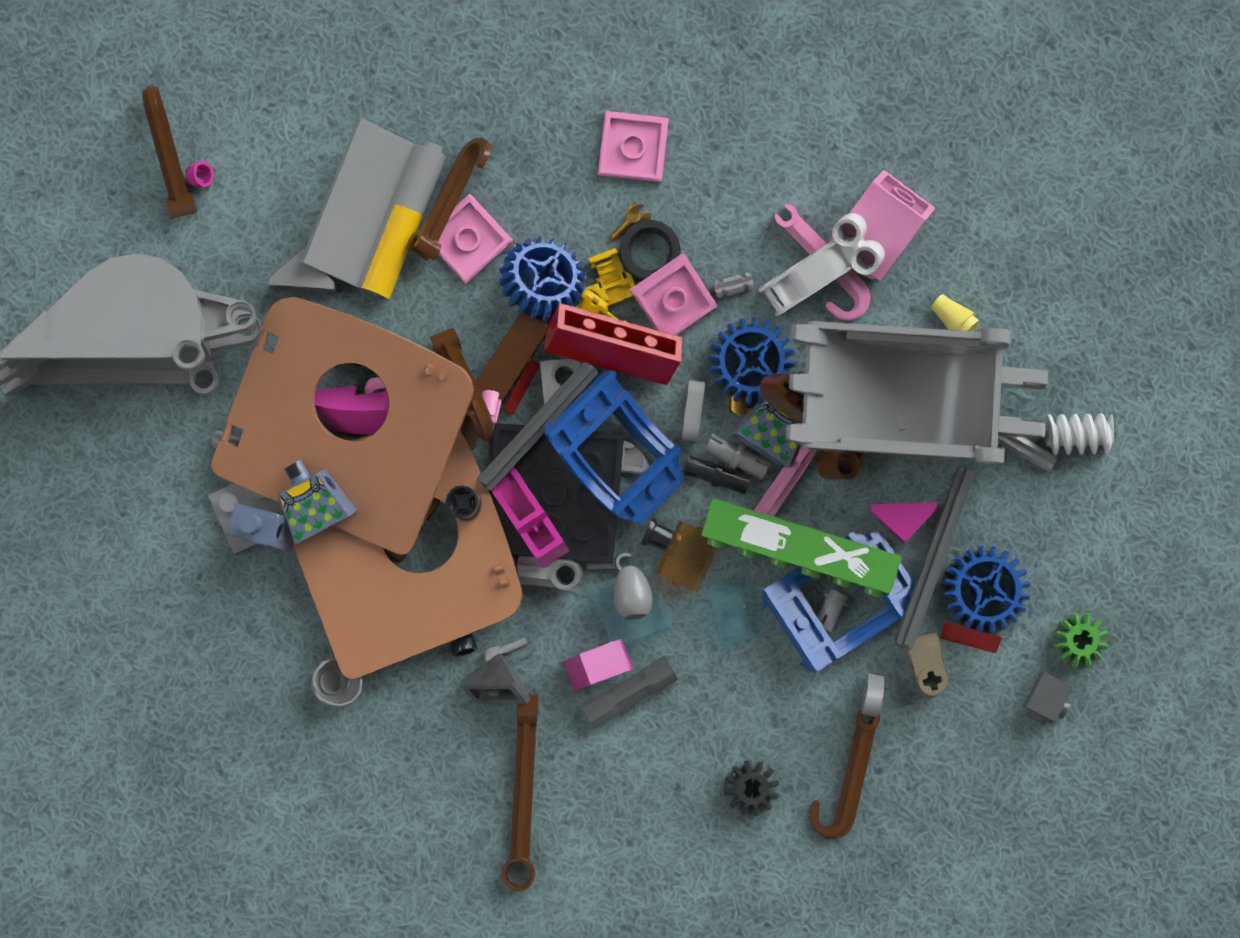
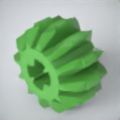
(1085, 650)

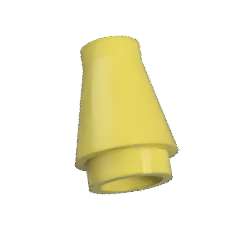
(954, 315)

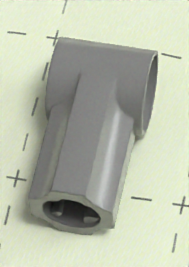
(531, 573)

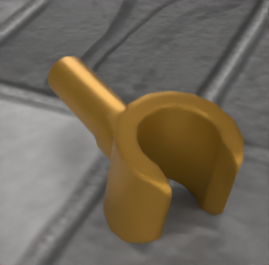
(633, 217)
(738, 407)

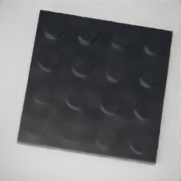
(574, 512)

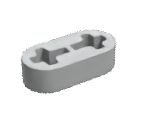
(693, 411)
(872, 695)

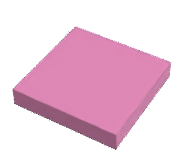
(633, 146)
(471, 239)
(674, 296)

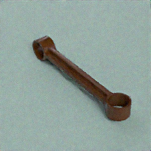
(523, 790)

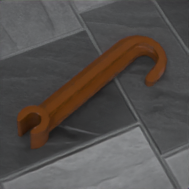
(180, 201)
(425, 241)
(448, 346)
(852, 783)

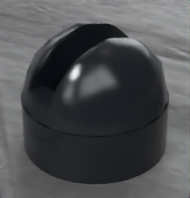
(463, 646)

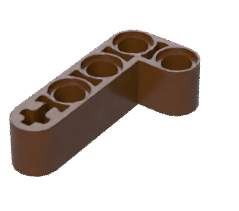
(829, 464)

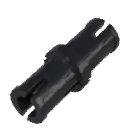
(717, 474)

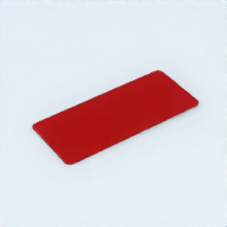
(522, 387)
(970, 637)

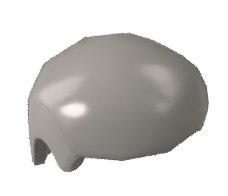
(332, 686)

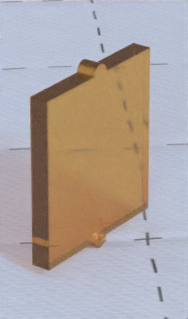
(687, 557)

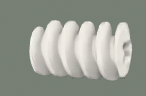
(1079, 433)

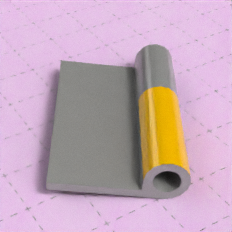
(373, 208)

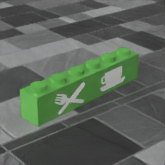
(801, 546)

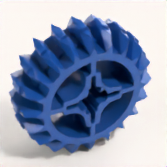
(532, 264)
(740, 350)
(973, 613)

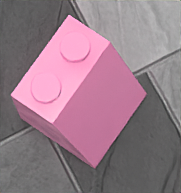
(891, 217)

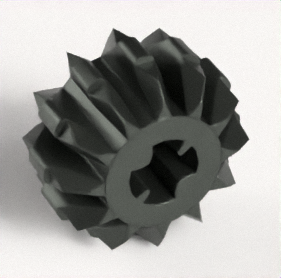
(740, 787)

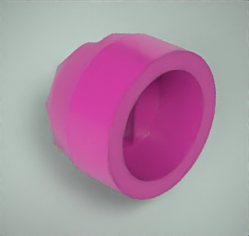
(199, 168)

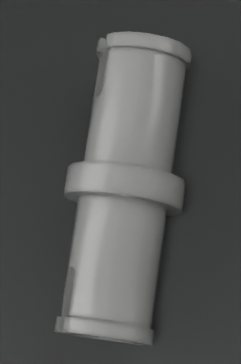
(736, 456)

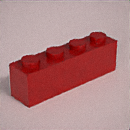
(613, 344)

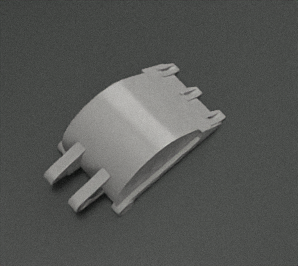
(128, 326)
(936, 378)

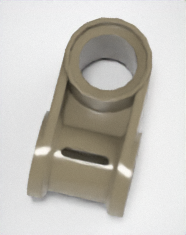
(927, 658)

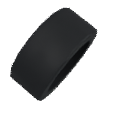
(635, 231)

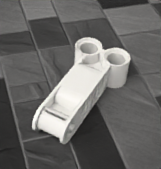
(824, 266)

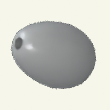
(632, 594)

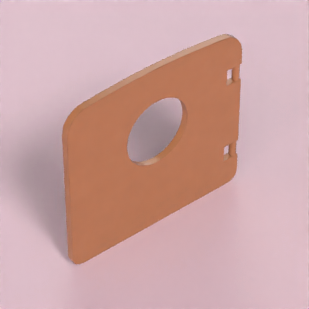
(385, 475)
(389, 614)

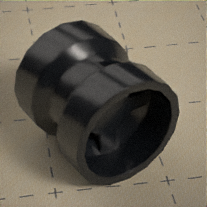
(463, 498)

